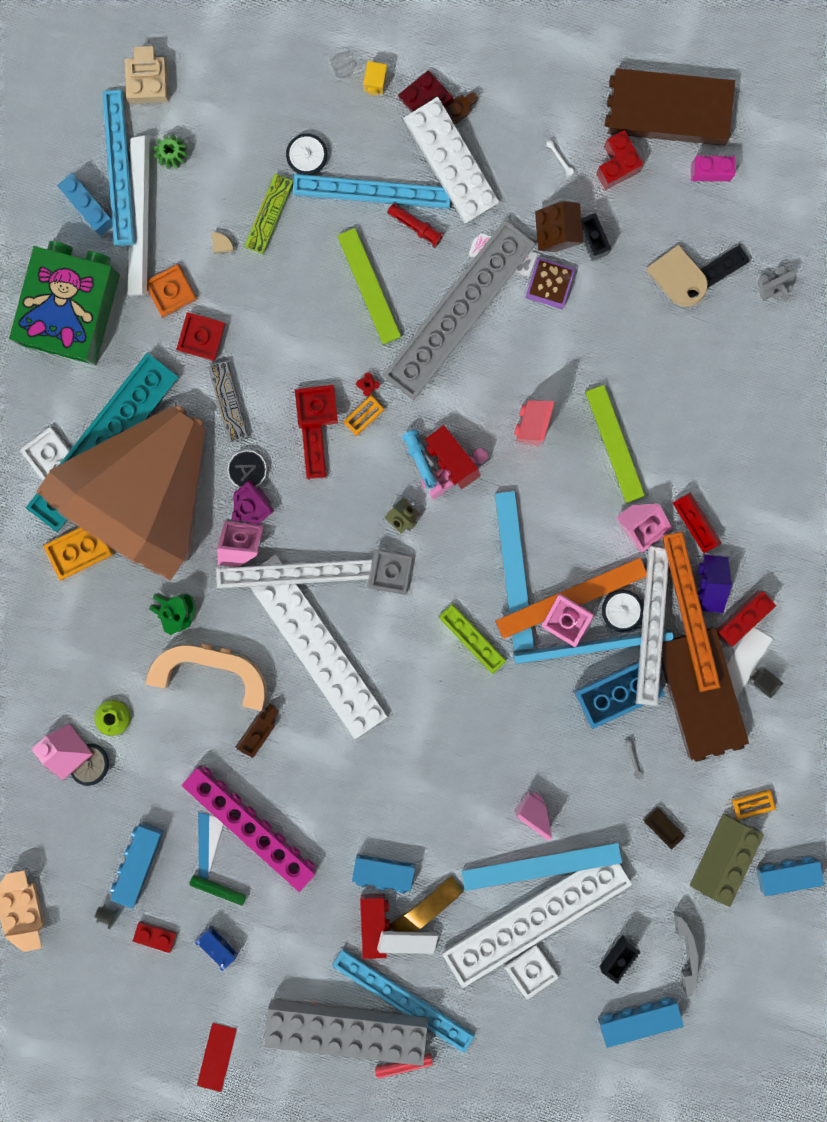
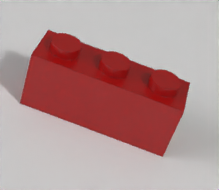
(452, 458)
(745, 618)
(372, 923)

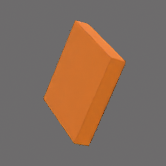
(170, 290)

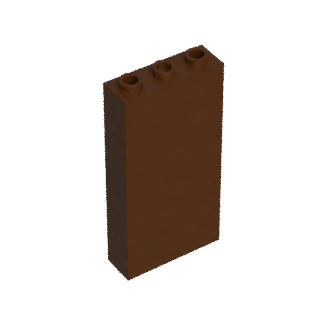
(670, 106)
(706, 719)

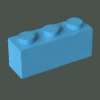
(85, 204)
(383, 873)
(790, 876)

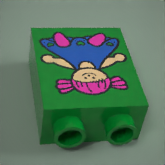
(65, 303)

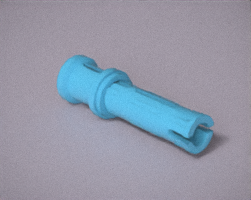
(417, 451)

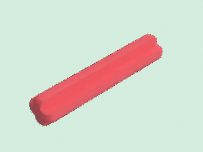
(397, 1068)

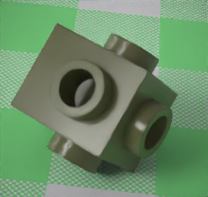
(402, 516)

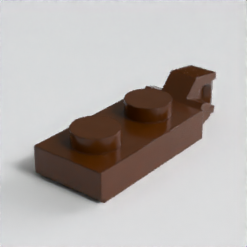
(461, 107)
(258, 731)

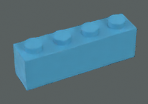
(137, 865)
(640, 1021)

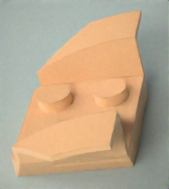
(20, 911)

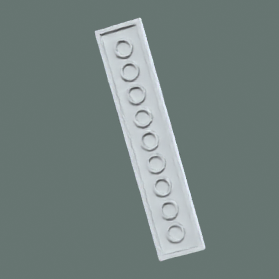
(321, 655)
(533, 921)

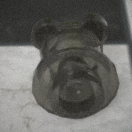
(106, 915)

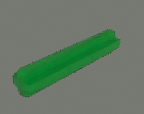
(217, 890)

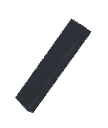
(723, 267)

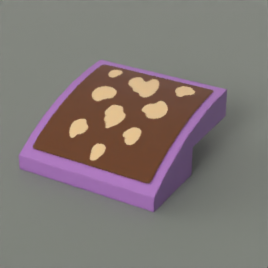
(550, 283)

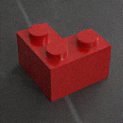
(623, 163)

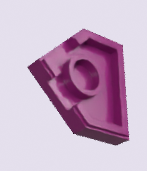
(251, 504)

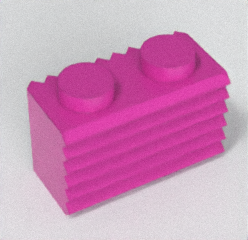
(713, 168)

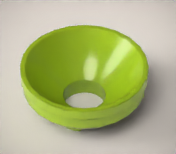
(121, 714)

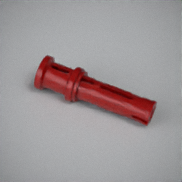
(422, 229)

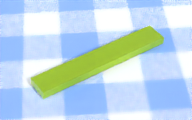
(368, 286)
(614, 444)

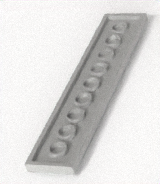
(459, 310)

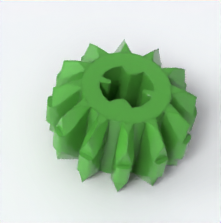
(174, 145)

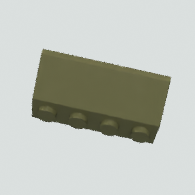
(726, 860)

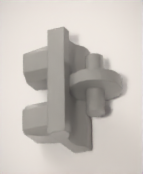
(779, 287)

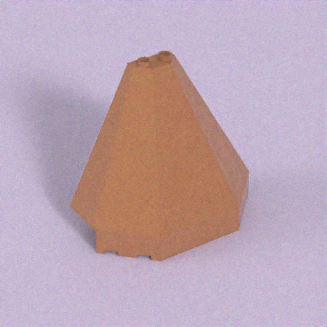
(136, 490)

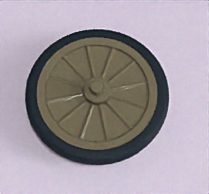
(94, 768)

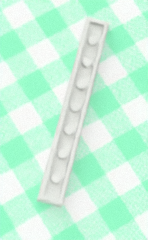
(140, 200)
(293, 574)
(652, 627)

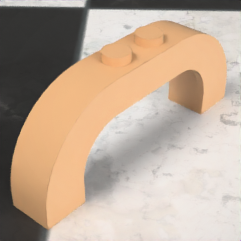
(254, 682)

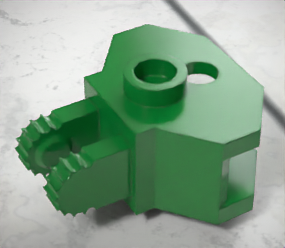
(174, 612)

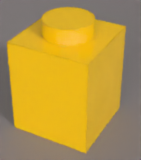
(375, 78)

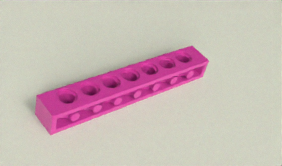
(298, 878)

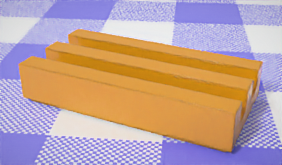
(364, 415)
(736, 801)

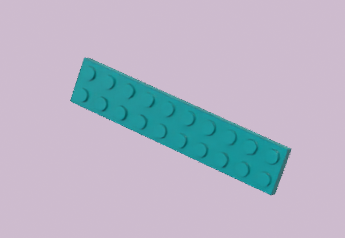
(127, 407)

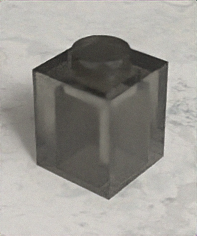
(765, 682)

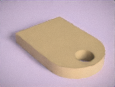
(677, 276)

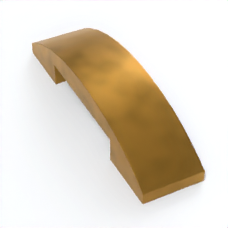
(429, 907)

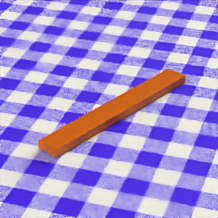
(579, 594)
(691, 612)

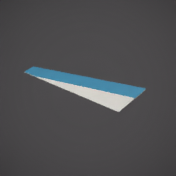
(208, 836)

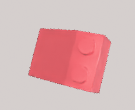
(534, 422)

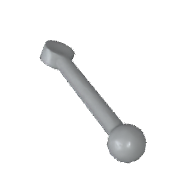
(638, 775)

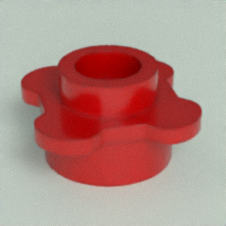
(367, 390)

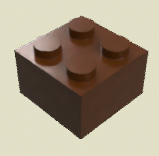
(559, 226)

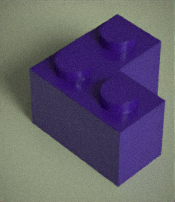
(714, 583)

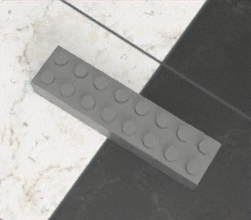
(346, 1032)

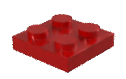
(200, 336)
(316, 406)

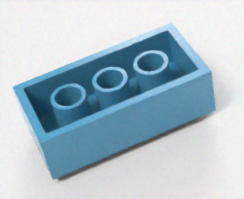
(610, 695)

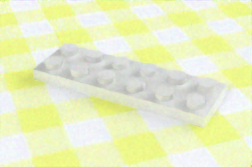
(451, 160)

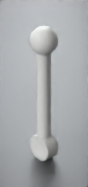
(569, 171)

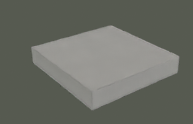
(390, 571)

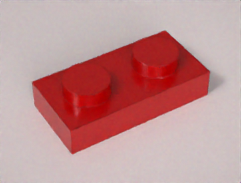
(154, 937)

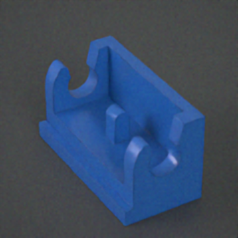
(217, 948)

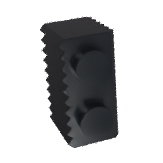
(594, 237)
(619, 959)

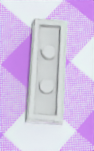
(407, 942)

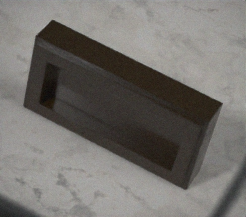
(664, 828)

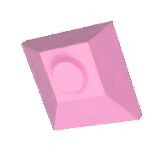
(644, 524)
(238, 543)
(568, 620)
(62, 751)
(534, 814)

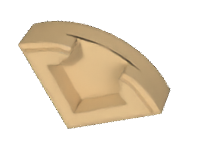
(221, 243)

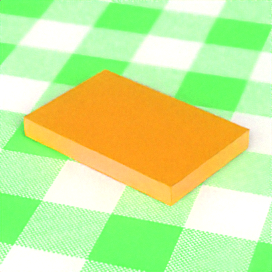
(76, 552)

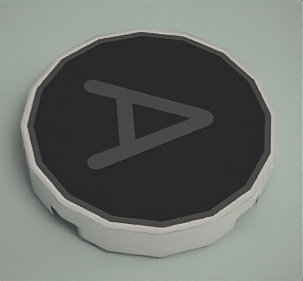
(247, 466)

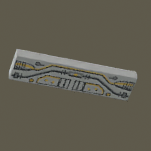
(227, 402)

